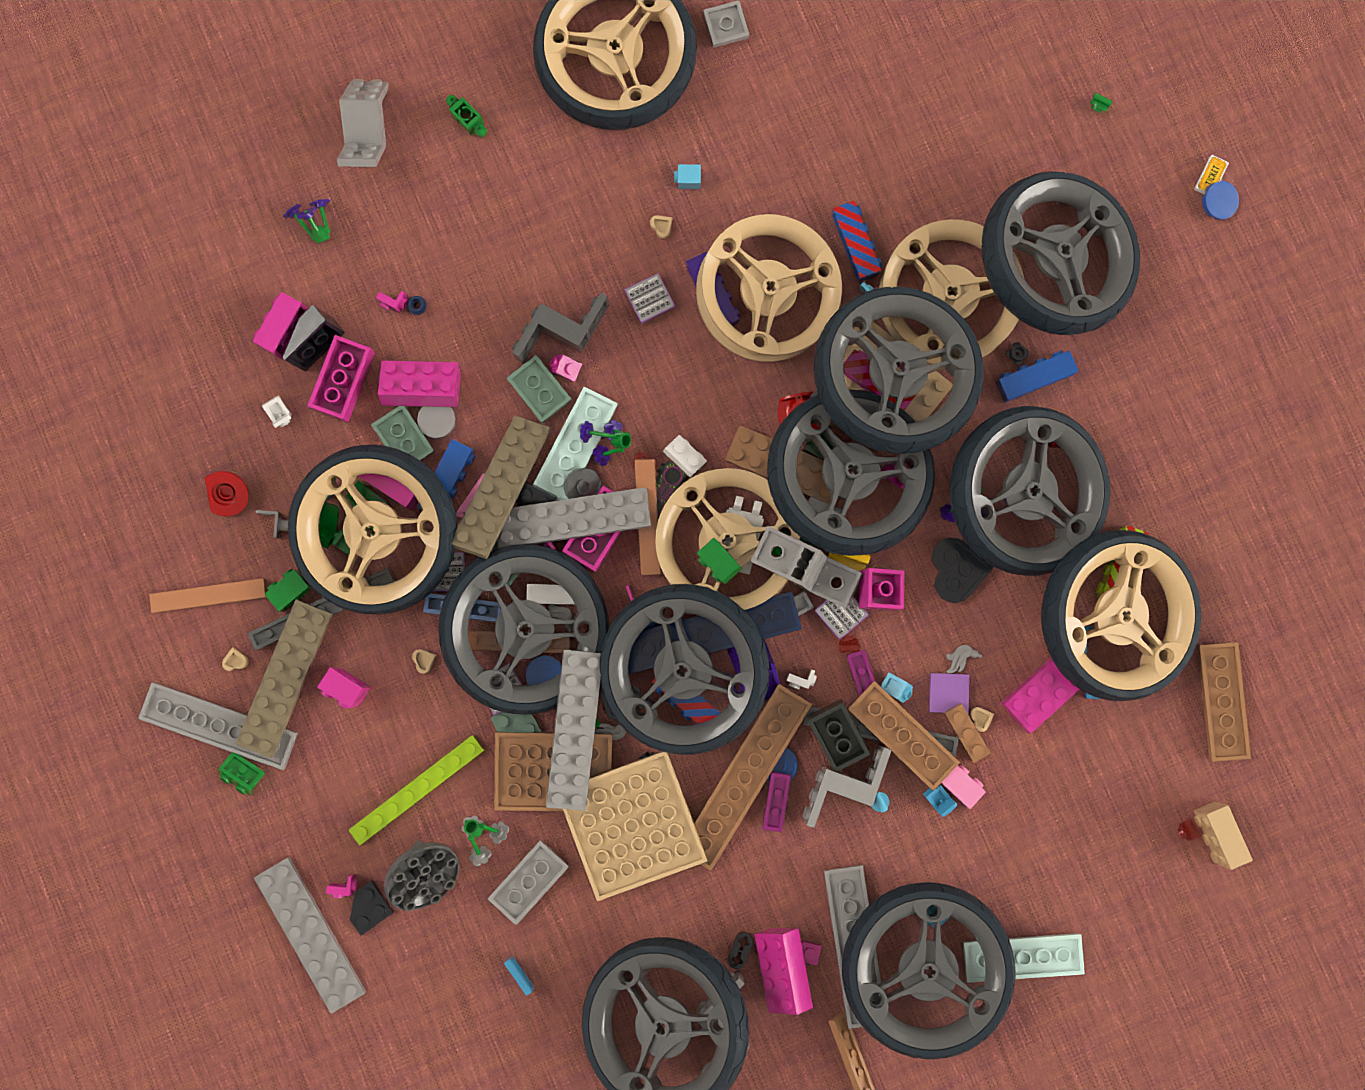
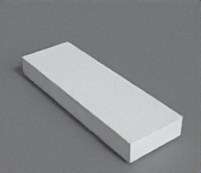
(548, 594)

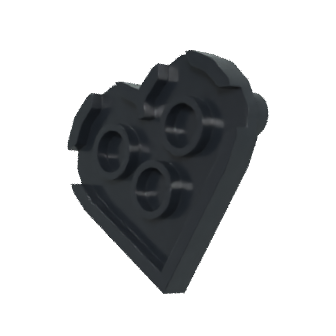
(958, 570)

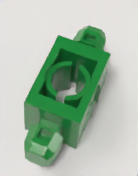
(457, 107)

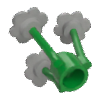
(474, 828)

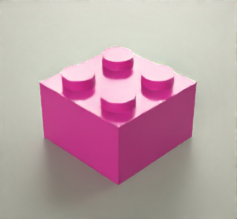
(881, 589)
(343, 687)

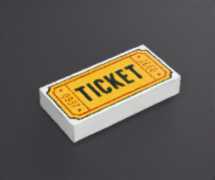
(1211, 173)

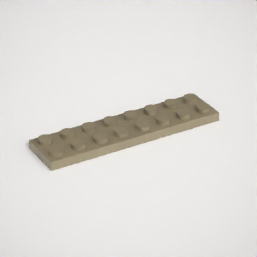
(500, 487)
(284, 679)

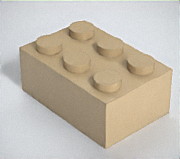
(1222, 835)

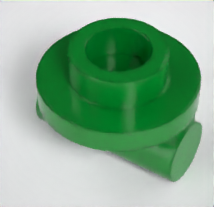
(1100, 103)

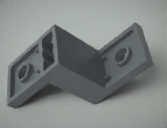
(560, 328)

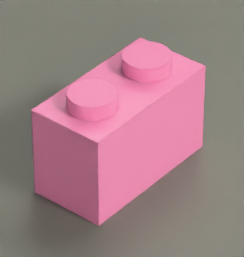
(963, 787)

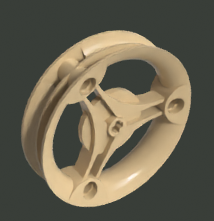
(771, 274)
(944, 280)
(719, 527)

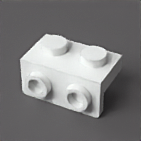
(685, 456)

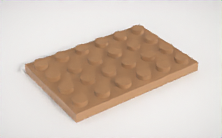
(524, 768)

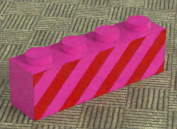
(857, 369)

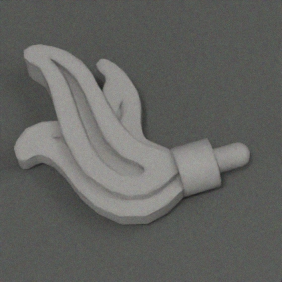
(561, 613)
(959, 657)
(617, 731)

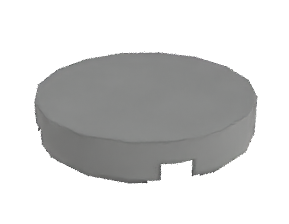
(436, 421)

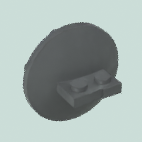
(421, 876)

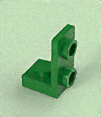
(328, 523)

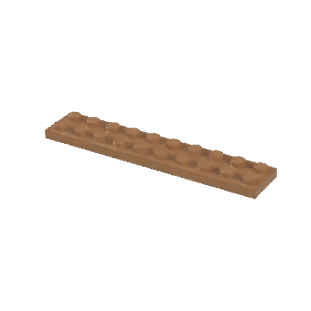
(749, 771)

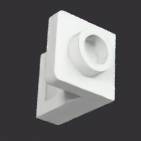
(277, 411)
(796, 681)

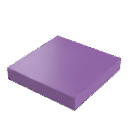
(948, 691)

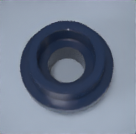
(416, 299)

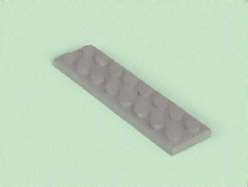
(576, 518)
(207, 723)
(574, 730)
(846, 902)
(310, 935)

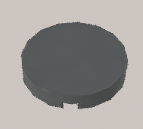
(582, 483)

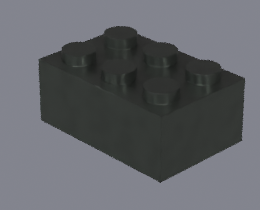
(838, 735)

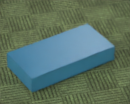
(519, 975)

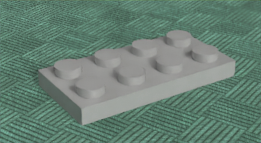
(528, 882)

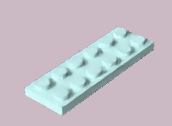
(569, 450)
(1033, 957)

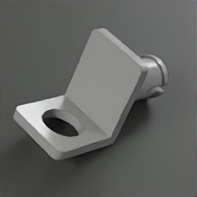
(279, 525)

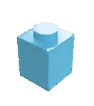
(688, 176)

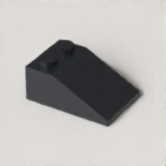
(311, 338)

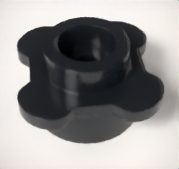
(1017, 347)

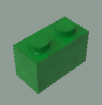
(719, 561)
(287, 590)

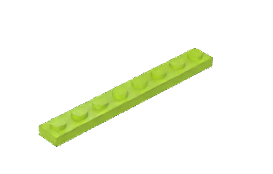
(416, 790)

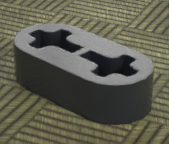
(744, 952)

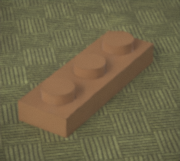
(967, 732)

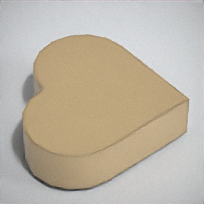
(661, 225)
(235, 660)
(424, 660)
(981, 718)

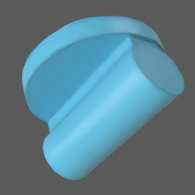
(881, 802)

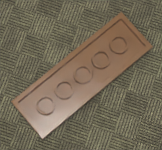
(751, 453)
(1223, 702)
(903, 735)

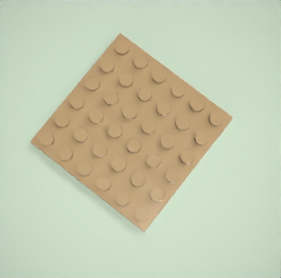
(635, 827)

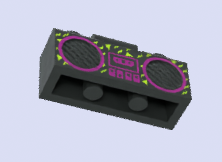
(668, 480)

